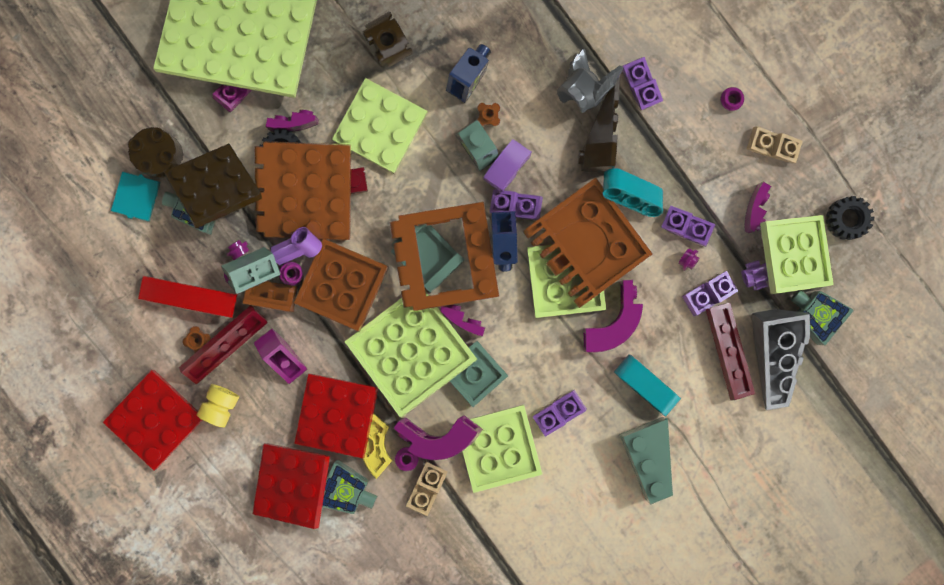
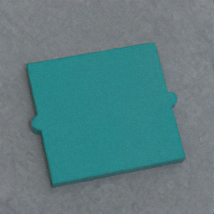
(135, 196)

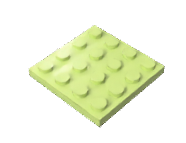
(410, 354)

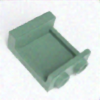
(436, 256)

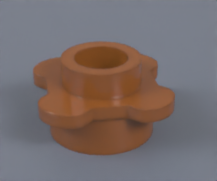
(484, 109)
(195, 333)

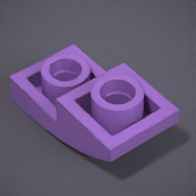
(641, 83)
(507, 165)
(524, 205)
(688, 226)
(710, 293)
(559, 413)

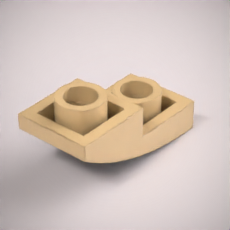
(774, 145)
(426, 489)

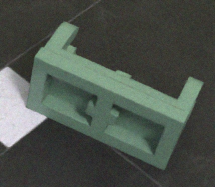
(251, 270)

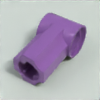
(301, 243)

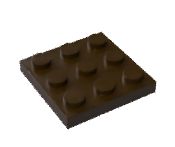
(212, 185)

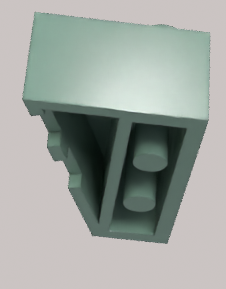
(650, 458)

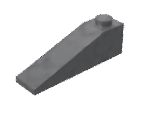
(779, 350)

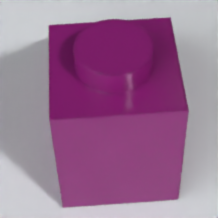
(279, 356)

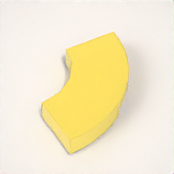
(376, 456)

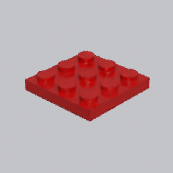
(336, 415)
(153, 420)
(291, 485)

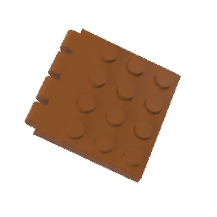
(304, 188)

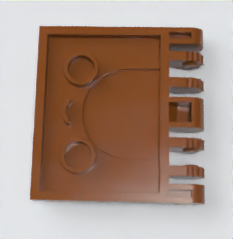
(591, 239)

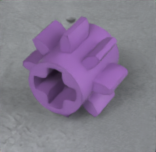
(755, 275)

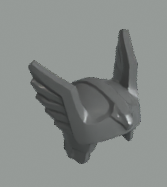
(584, 85)

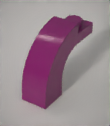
(621, 328)
(433, 447)

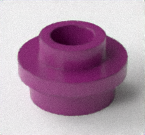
(737, 94)
(237, 249)
(689, 259)
(297, 273)
(403, 466)

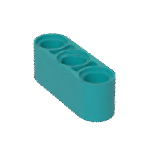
(633, 192)
(647, 385)

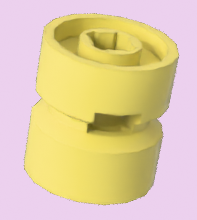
(218, 404)

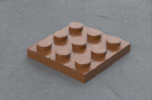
(341, 285)

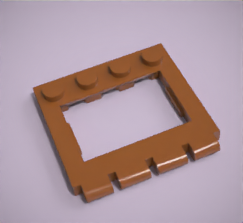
(478, 250)

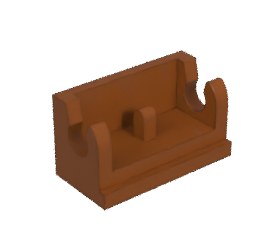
(272, 296)

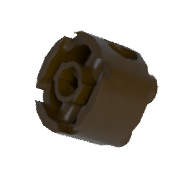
(385, 27)
(154, 151)

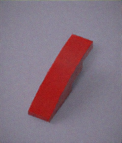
(187, 296)

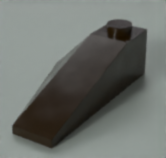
(601, 145)

